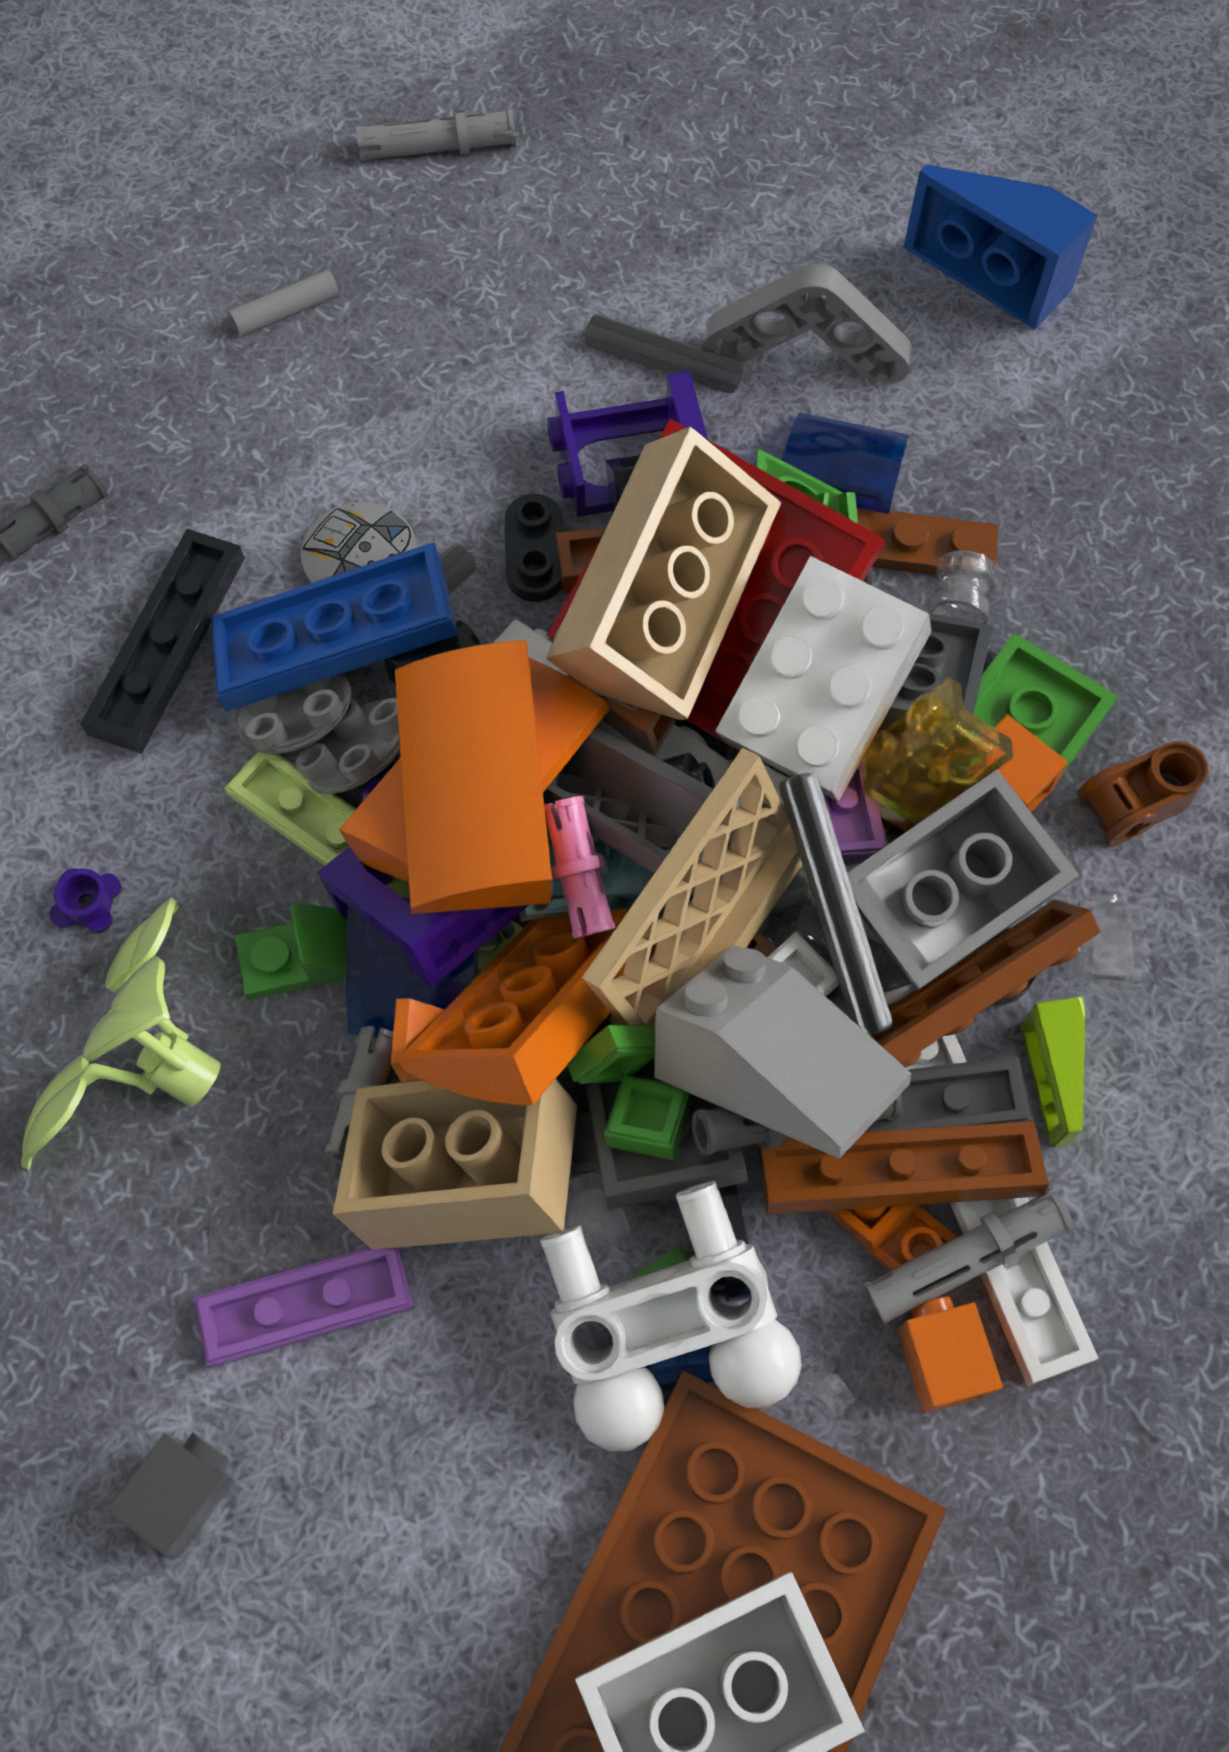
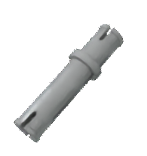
(436, 135)
(991, 1244)

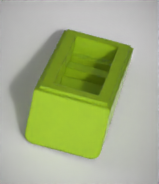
(1055, 1052)

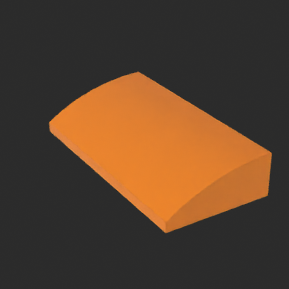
(563, 720)
(472, 781)
(517, 1018)

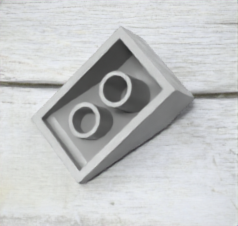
(958, 879)
(775, 1052)

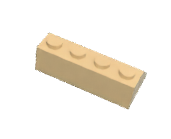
(665, 577)

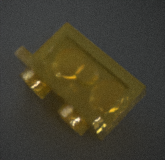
(932, 754)

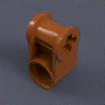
(1136, 796)

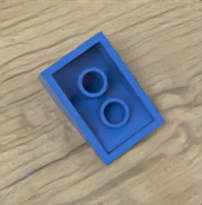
(1000, 238)

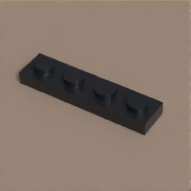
(163, 641)

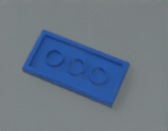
(331, 627)

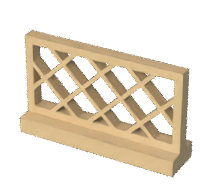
(729, 902)

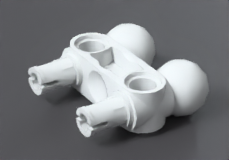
(663, 1318)

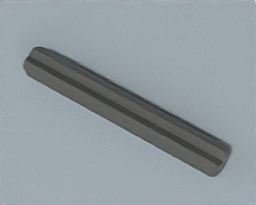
(835, 903)

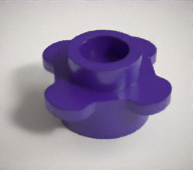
(75, 885)

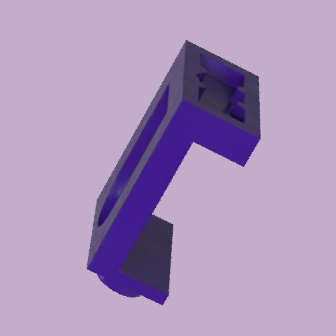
(578, 429)
(430, 941)

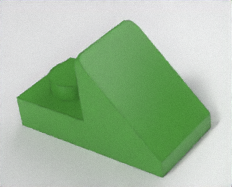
(294, 953)

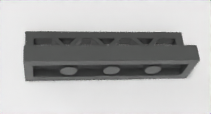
(629, 797)

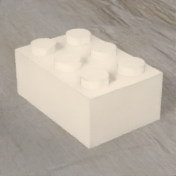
(825, 676)
(726, 1682)

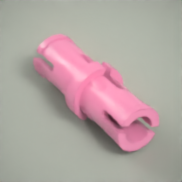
(578, 867)

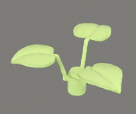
(140, 1004)

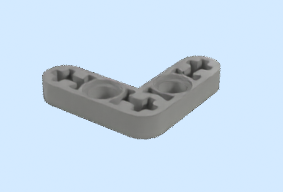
(813, 300)

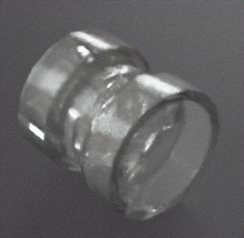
(963, 584)

